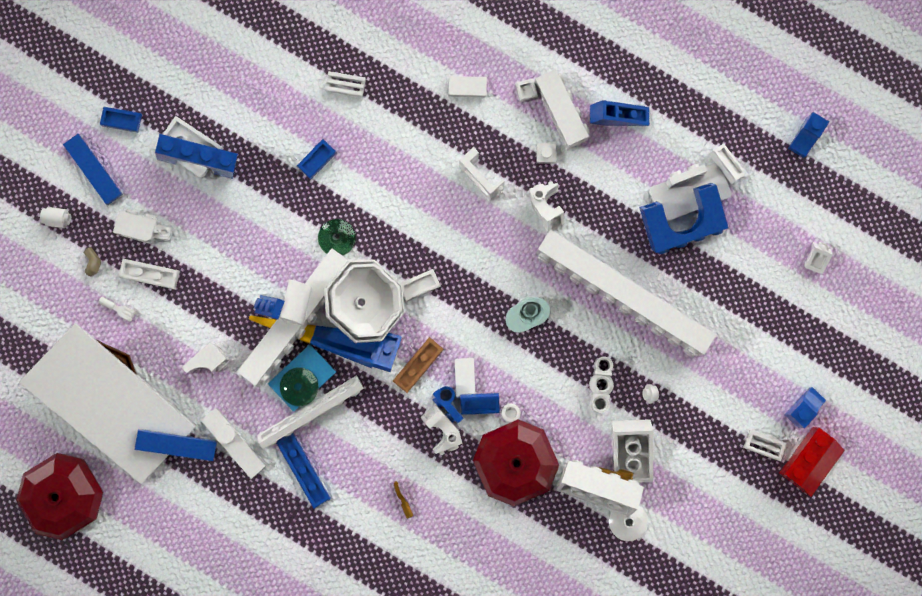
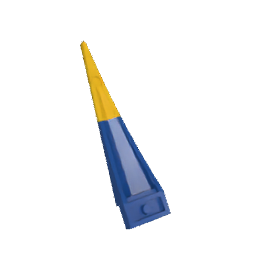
(370, 354)

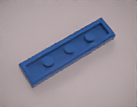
(92, 169)
(175, 445)
(303, 470)

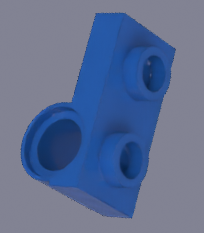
(452, 413)

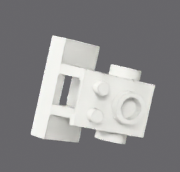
(549, 216)
(435, 418)

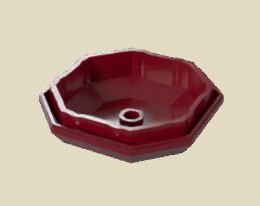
(496, 457)
(77, 492)

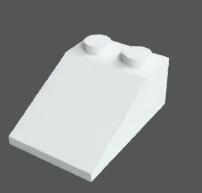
(633, 448)

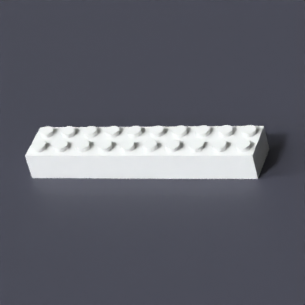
(625, 294)

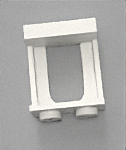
(467, 163)

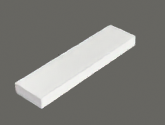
(238, 448)

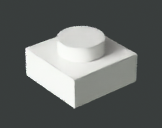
(546, 153)

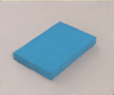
(307, 359)

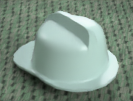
(527, 314)

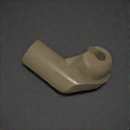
(93, 263)

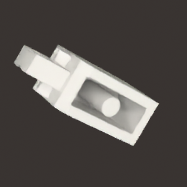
(140, 228)

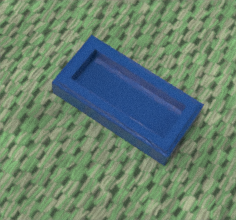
(120, 119)
(316, 159)
(480, 403)

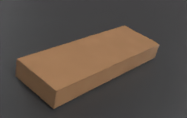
(418, 365)

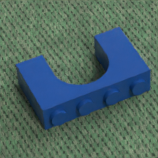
(174, 149)
(710, 221)

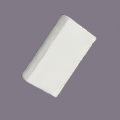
(295, 302)

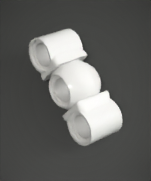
(606, 376)

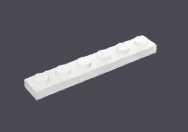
(306, 414)

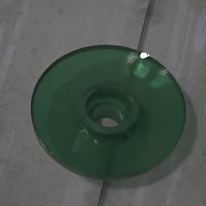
(344, 243)
(306, 393)

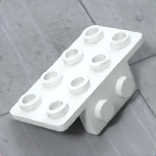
(678, 193)

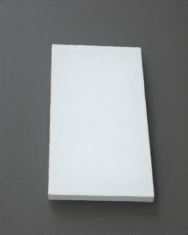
(103, 400)

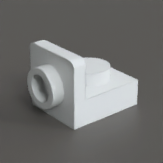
(818, 257)

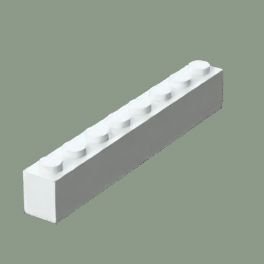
(282, 334)

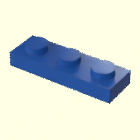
(268, 306)

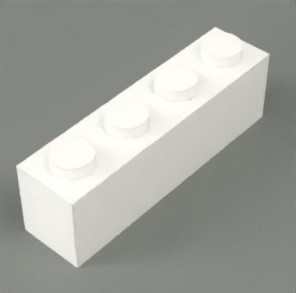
(561, 109)

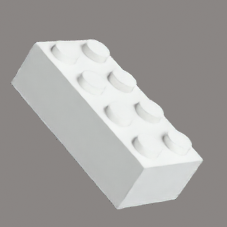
(600, 488)

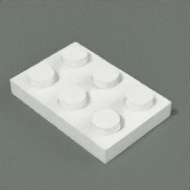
(184, 131)

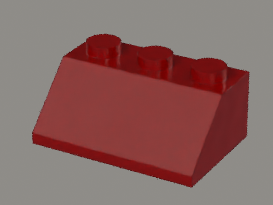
(812, 460)

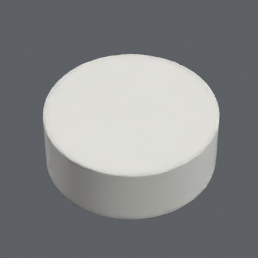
(510, 412)
(225, 433)

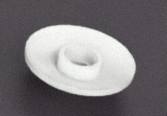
(618, 525)

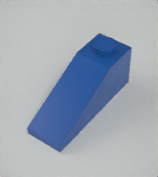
(618, 114)

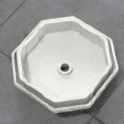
(380, 296)

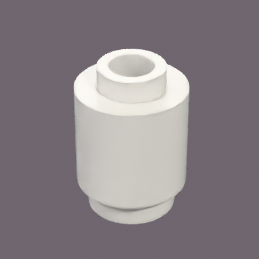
(55, 217)

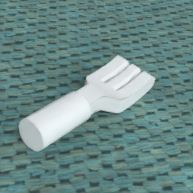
(123, 311)

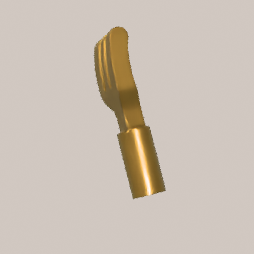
(625, 475)
(405, 505)

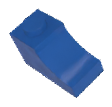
(808, 134)
(805, 408)

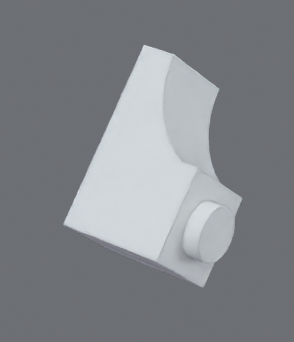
(209, 357)

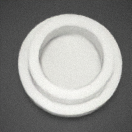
(650, 393)

